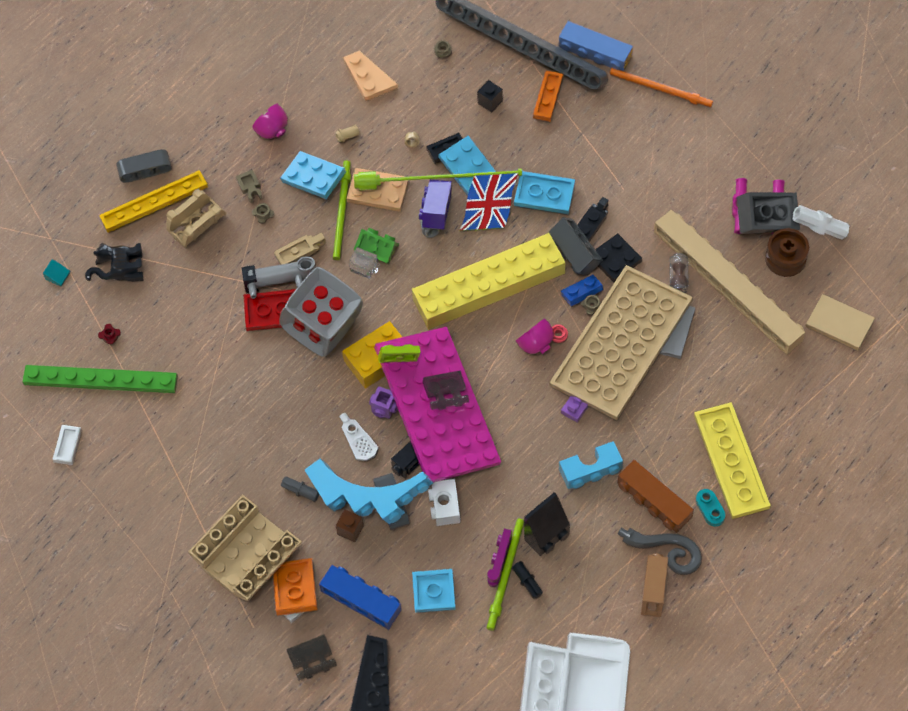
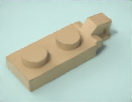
(300, 248)

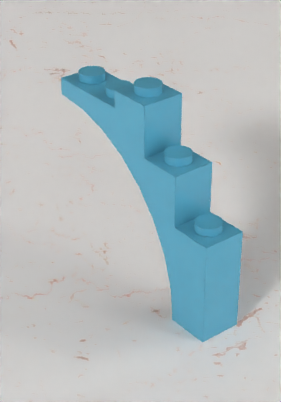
(364, 499)

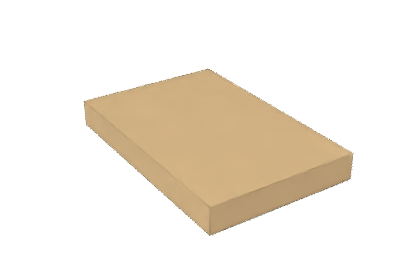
(840, 322)

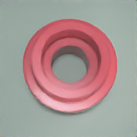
(562, 330)

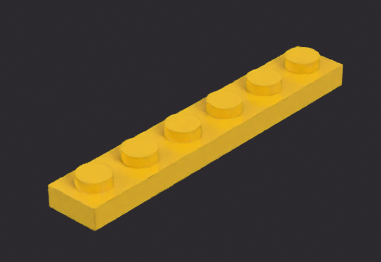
(153, 201)

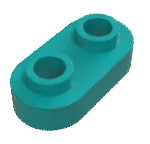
(710, 506)

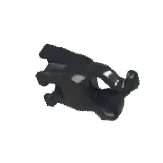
(120, 266)

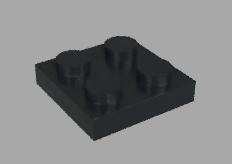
(616, 255)

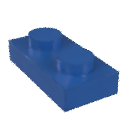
(581, 289)

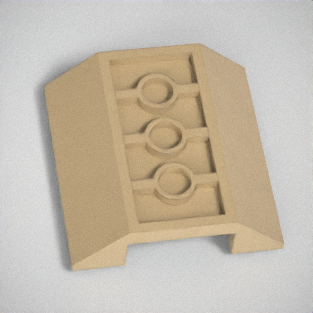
(243, 549)

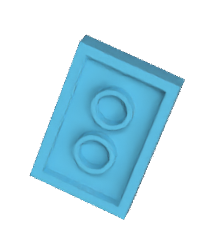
(465, 158)
(313, 175)
(544, 192)

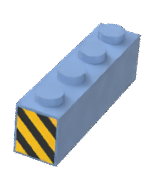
(595, 46)

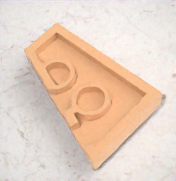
(368, 76)

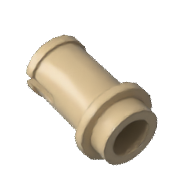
(347, 133)

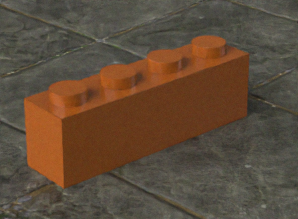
(655, 496)

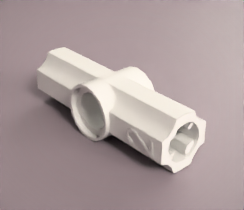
(820, 222)

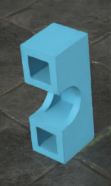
(576, 473)

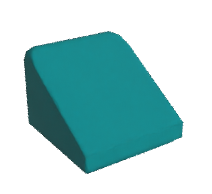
(56, 273)

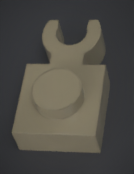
(249, 184)

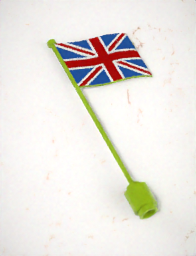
(486, 202)

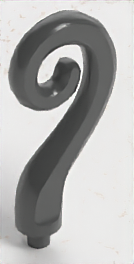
(643, 541)

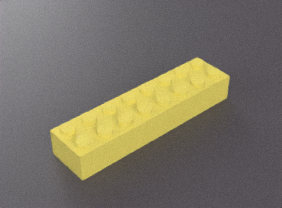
(488, 281)

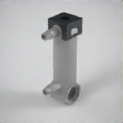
(276, 274)

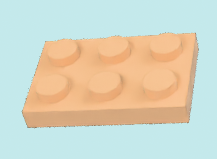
(388, 195)

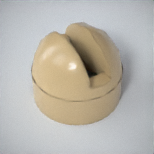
(412, 143)

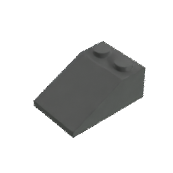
(766, 212)

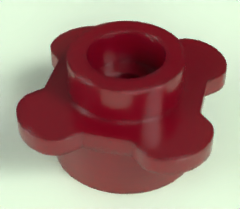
(109, 339)

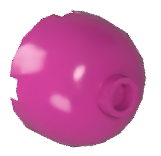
(271, 123)
(537, 338)

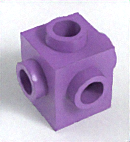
(383, 403)

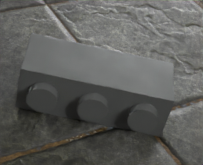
(575, 246)

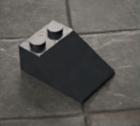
(546, 525)

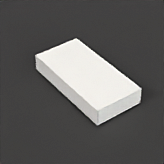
(67, 444)

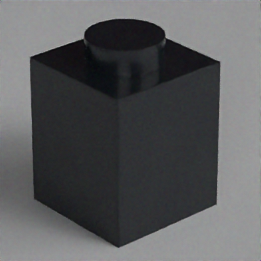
(490, 96)

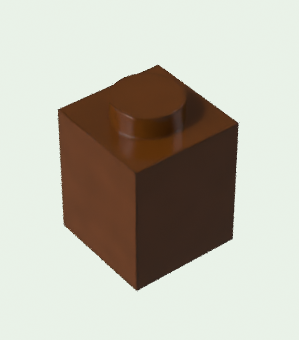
(349, 525)

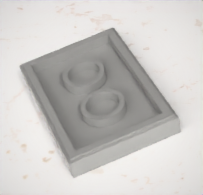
(677, 340)

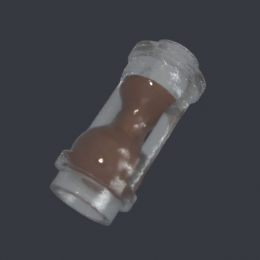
(679, 263)

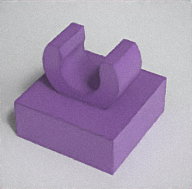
(574, 408)

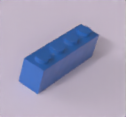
(360, 597)

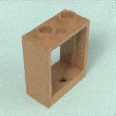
(654, 585)

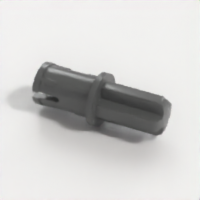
(300, 488)

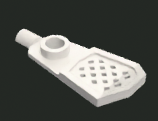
(356, 437)

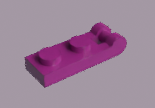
(499, 558)

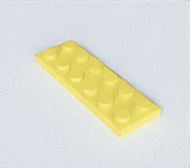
(732, 460)

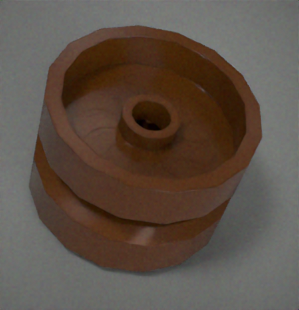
(787, 252)

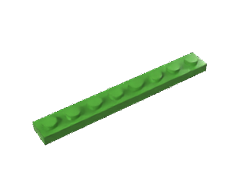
(100, 379)

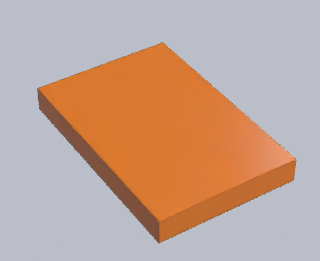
(295, 587)

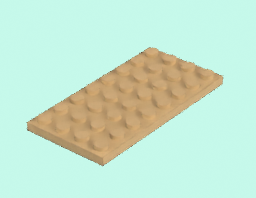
(621, 342)

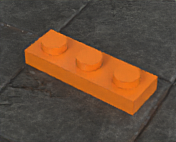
(548, 96)

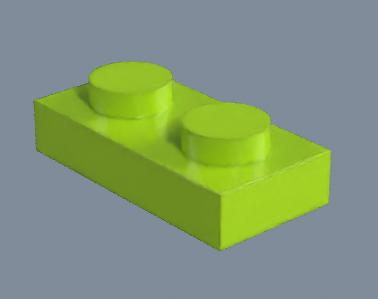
(404, 353)

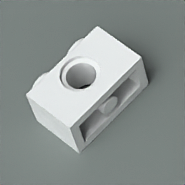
(446, 513)

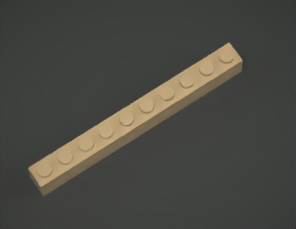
(730, 282)

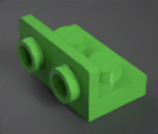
(378, 245)

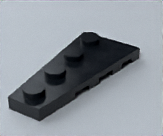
(373, 680)

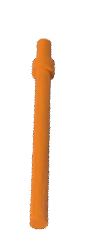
(694, 98)

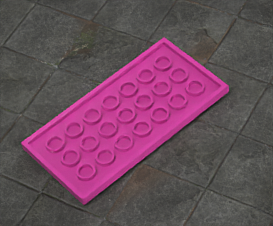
(444, 440)

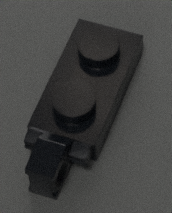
(594, 218)

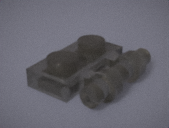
(445, 384)
(310, 652)

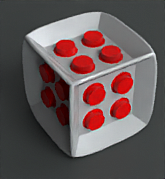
(320, 311)

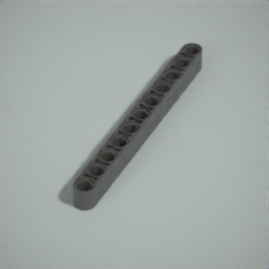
(529, 41)

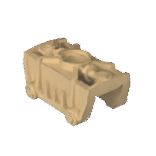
(190, 211)

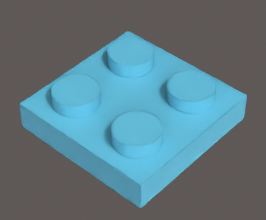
(433, 590)

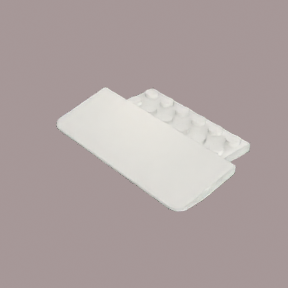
(580, 678)

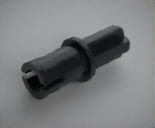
(527, 580)

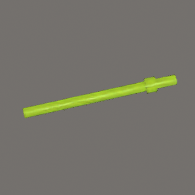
(346, 179)
(495, 608)

